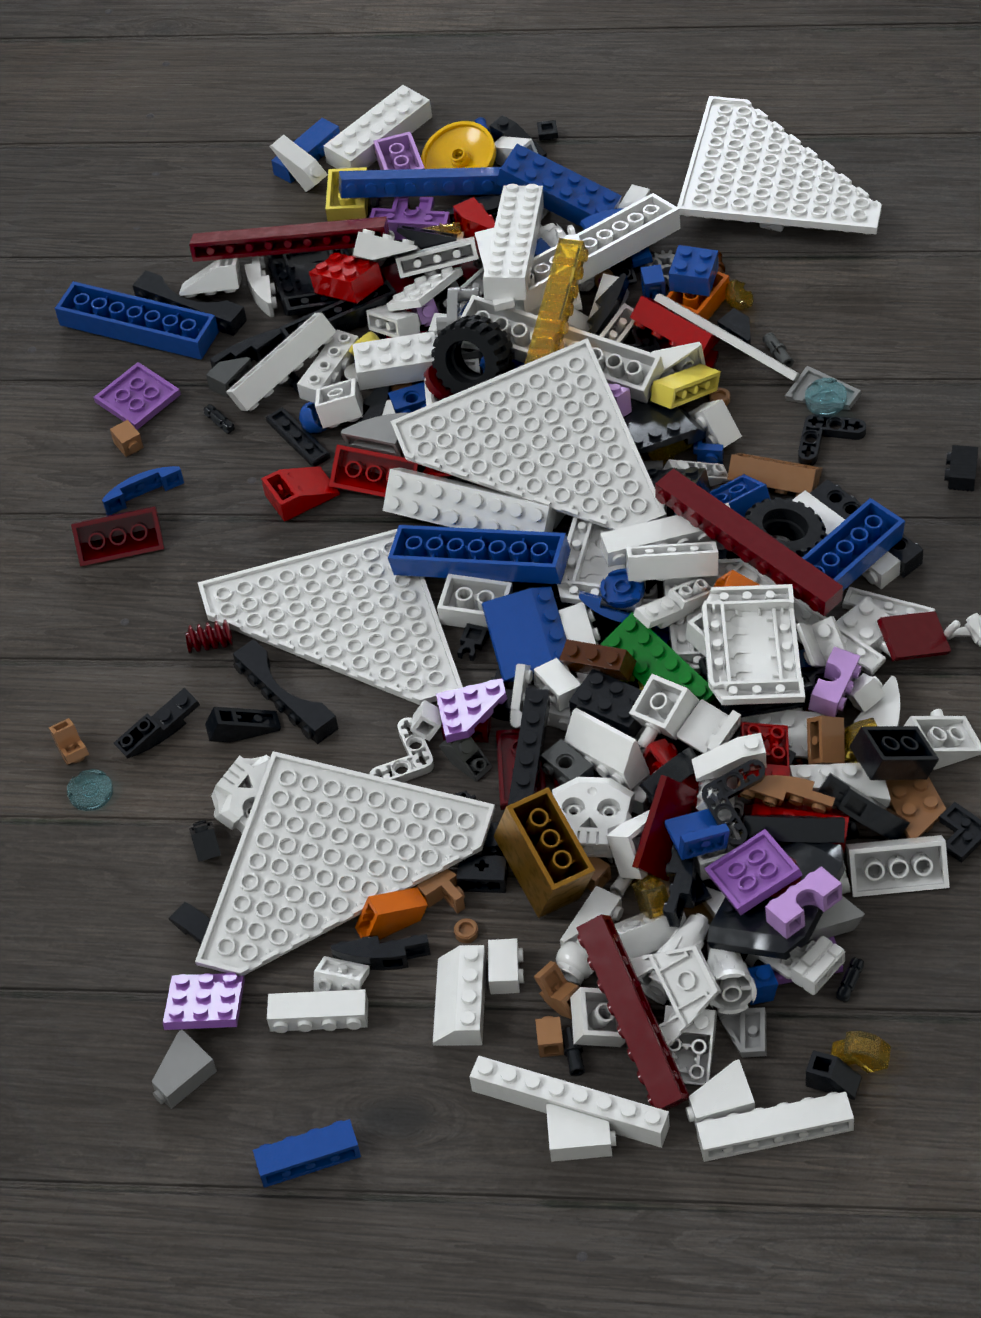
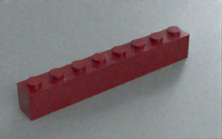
(633, 1013)

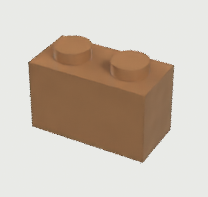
(825, 740)

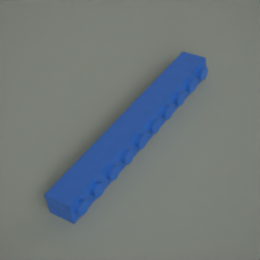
(419, 182)

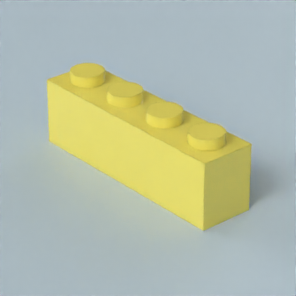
(685, 386)

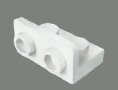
(339, 975)

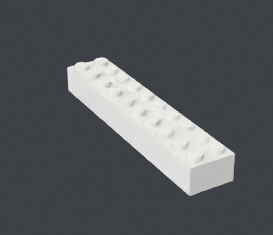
(513, 242)
(609, 243)
(618, 361)

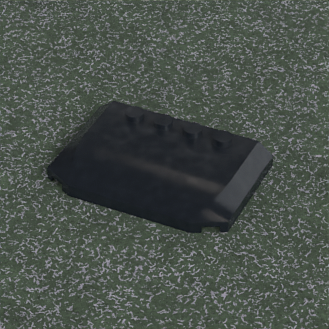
(294, 283)
(658, 426)
(751, 932)

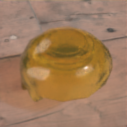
(737, 296)

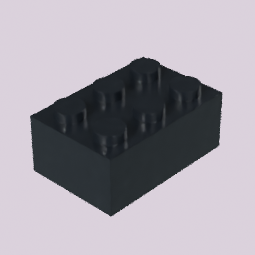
(607, 701)
(894, 753)

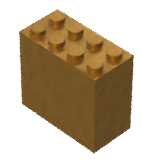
(543, 852)

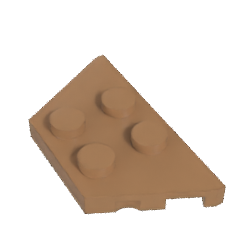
(917, 803)

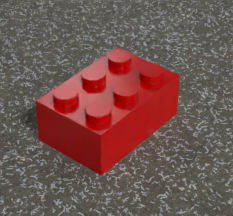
(346, 277)

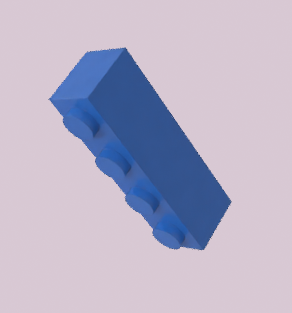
(311, 142)
(306, 1153)

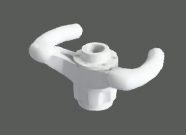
(971, 629)

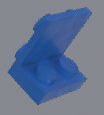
(697, 834)

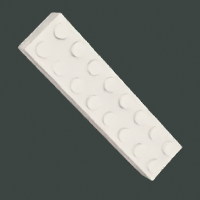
(462, 504)

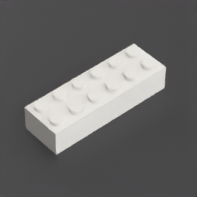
(394, 115)

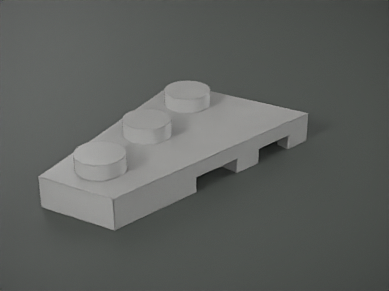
(805, 380)

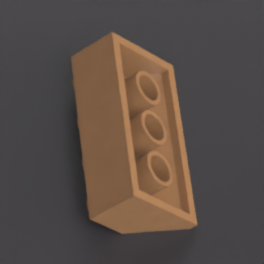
(775, 473)

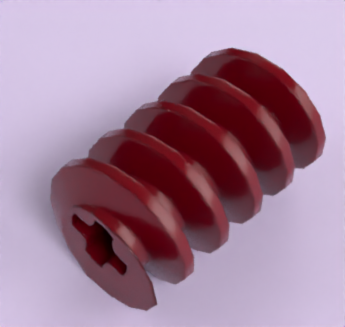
(208, 636)

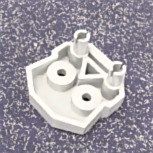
(231, 800)
(592, 801)

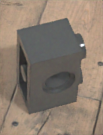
(565, 763)

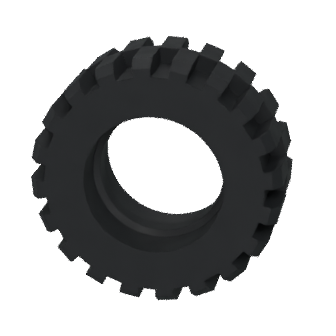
(486, 337)
(790, 521)

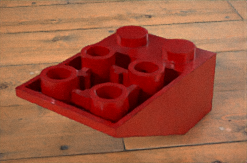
(472, 217)
(297, 490)
(776, 747)

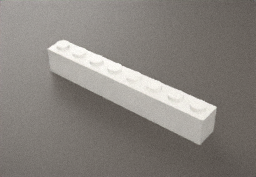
(536, 1090)

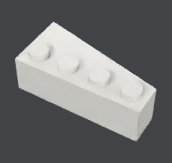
(848, 772)

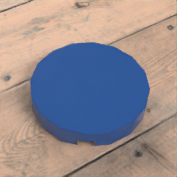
(619, 591)

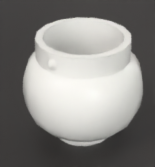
(573, 962)

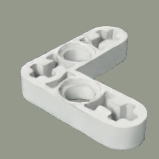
(412, 761)

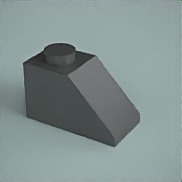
(227, 373)

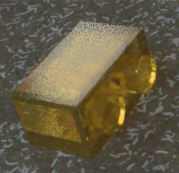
(650, 896)

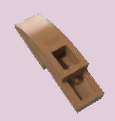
(797, 790)

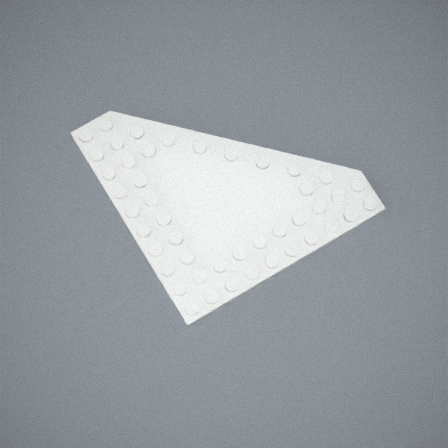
(760, 174)
(542, 437)
(344, 614)
(322, 847)

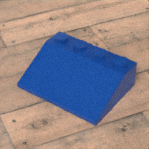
(524, 629)

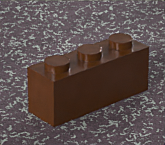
(585, 656)

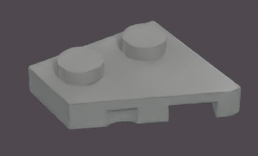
(747, 1031)

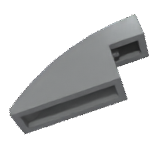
(374, 435)

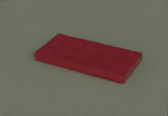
(506, 752)
(655, 846)

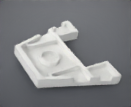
(686, 983)

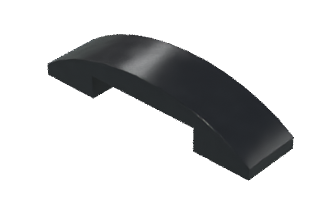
(677, 768)

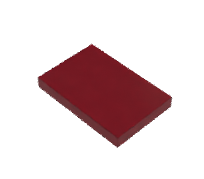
(913, 636)

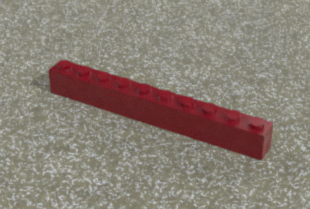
(283, 239)
(748, 542)

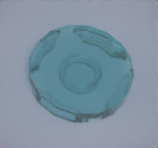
(826, 397)
(90, 790)

